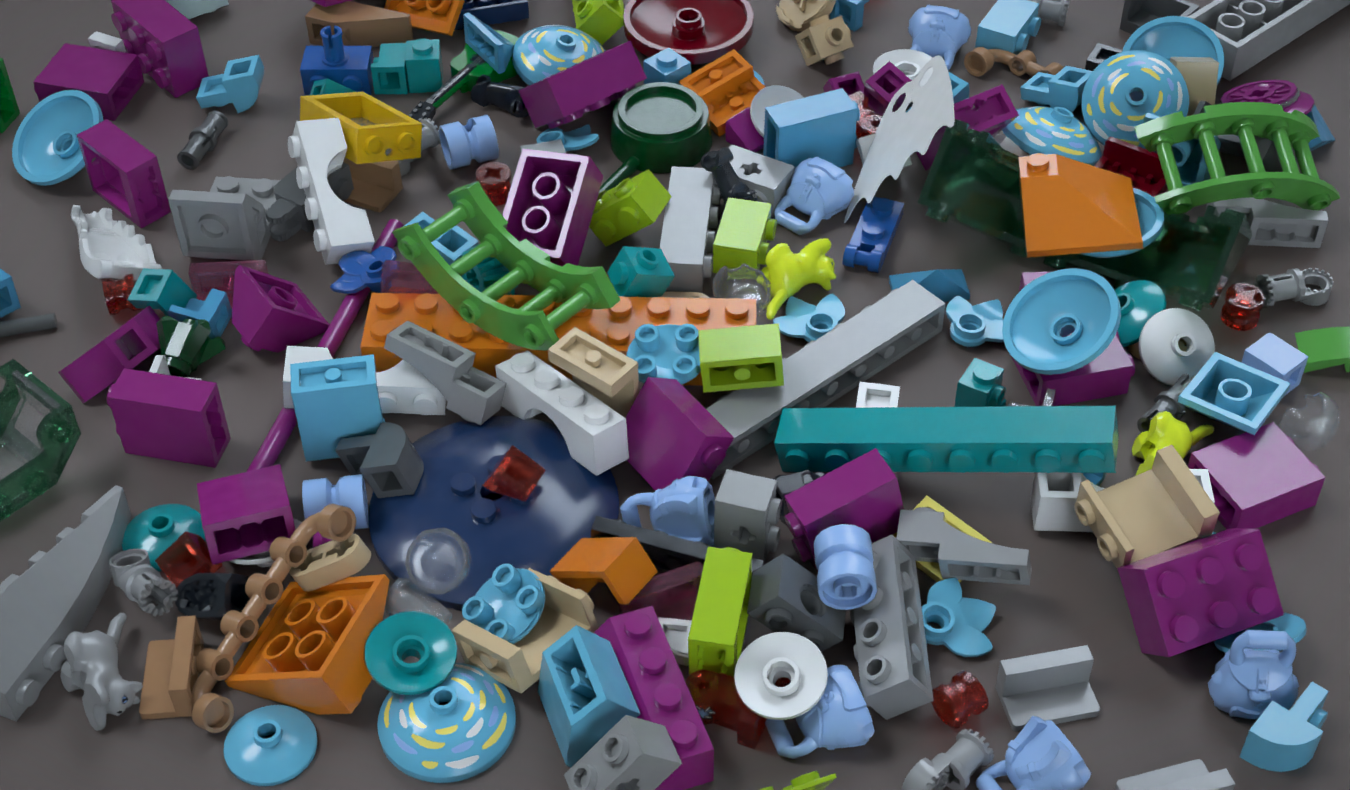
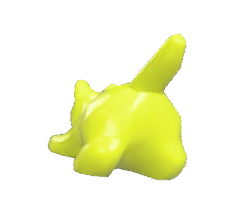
(792, 271)
(1166, 431)

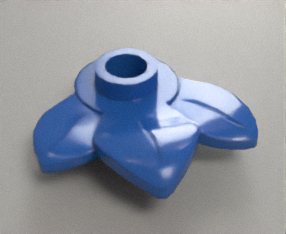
(362, 270)

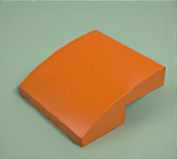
(725, 86)

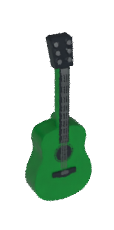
(464, 71)

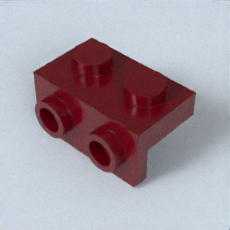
(1135, 163)

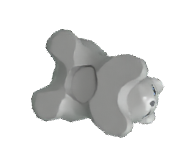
(94, 669)

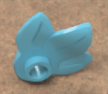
(571, 140)
(808, 320)
(975, 323)
(959, 618)

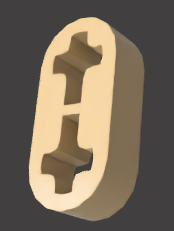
(331, 563)

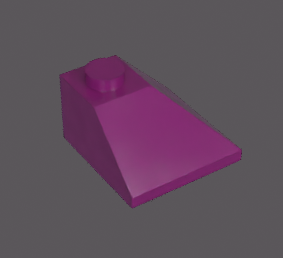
(272, 311)

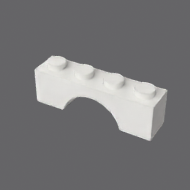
(319, 151)
(399, 388)
(590, 428)
(1056, 494)

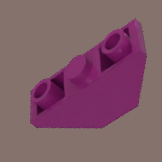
(108, 358)

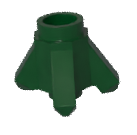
(186, 344)

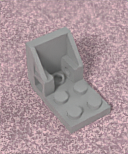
(226, 220)

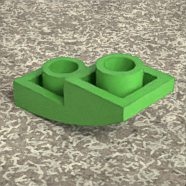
(1325, 347)

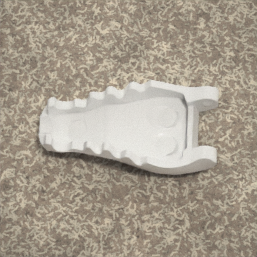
(110, 246)

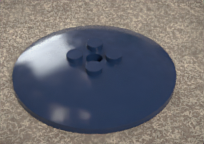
(498, 531)

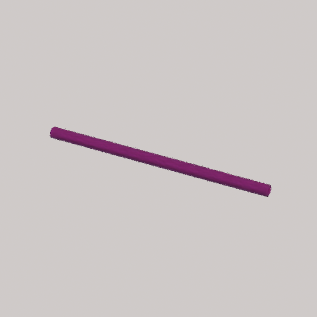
(332, 340)

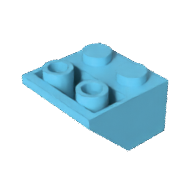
(583, 691)

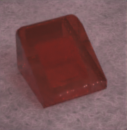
(514, 475)
(185, 558)

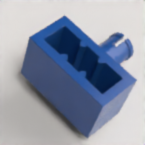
(339, 63)

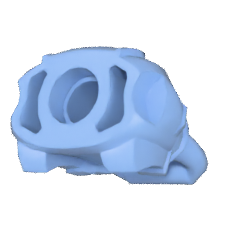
(939, 31)
(817, 191)
(680, 509)
(1250, 679)
(834, 722)
(1038, 761)

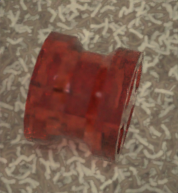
(495, 181)
(118, 292)
(1242, 306)
(959, 699)

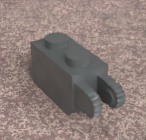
(289, 209)

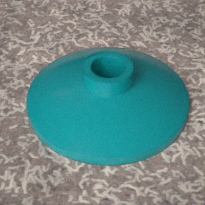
(1138, 304)
(160, 528)
(405, 636)

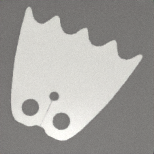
(906, 132)

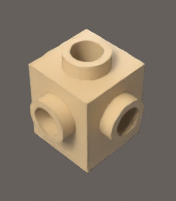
(824, 40)

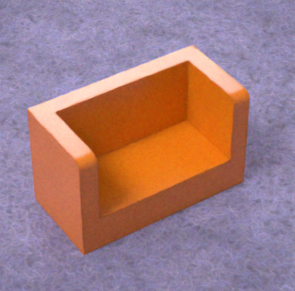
(613, 561)

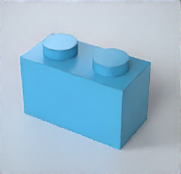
(1009, 25)

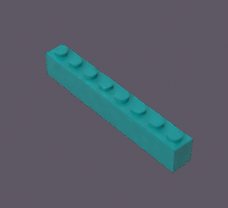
(952, 438)

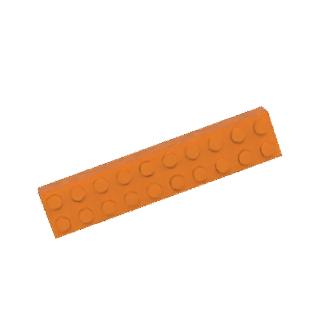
(611, 326)

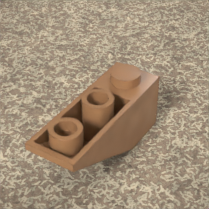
(359, 24)

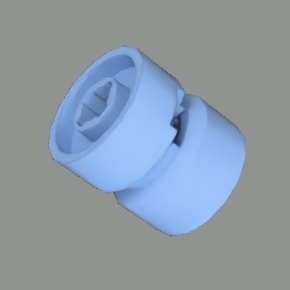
(468, 142)
(348, 492)
(845, 567)

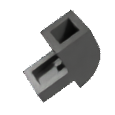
(384, 459)

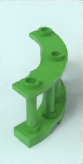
(1246, 122)
(524, 327)

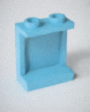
(334, 402)

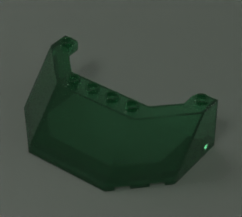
(980, 189)

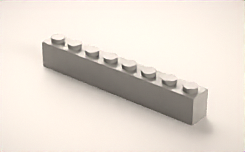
(830, 367)

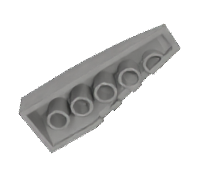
(55, 600)

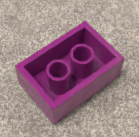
(164, 42)
(583, 86)
(553, 202)
(1200, 591)

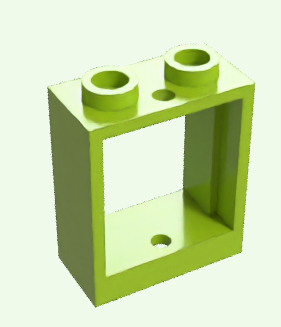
(720, 611)

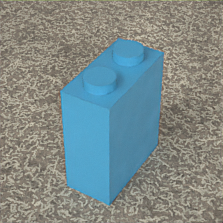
(812, 128)

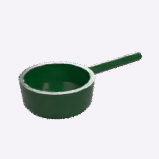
(658, 129)

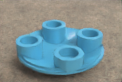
(666, 352)
(507, 603)

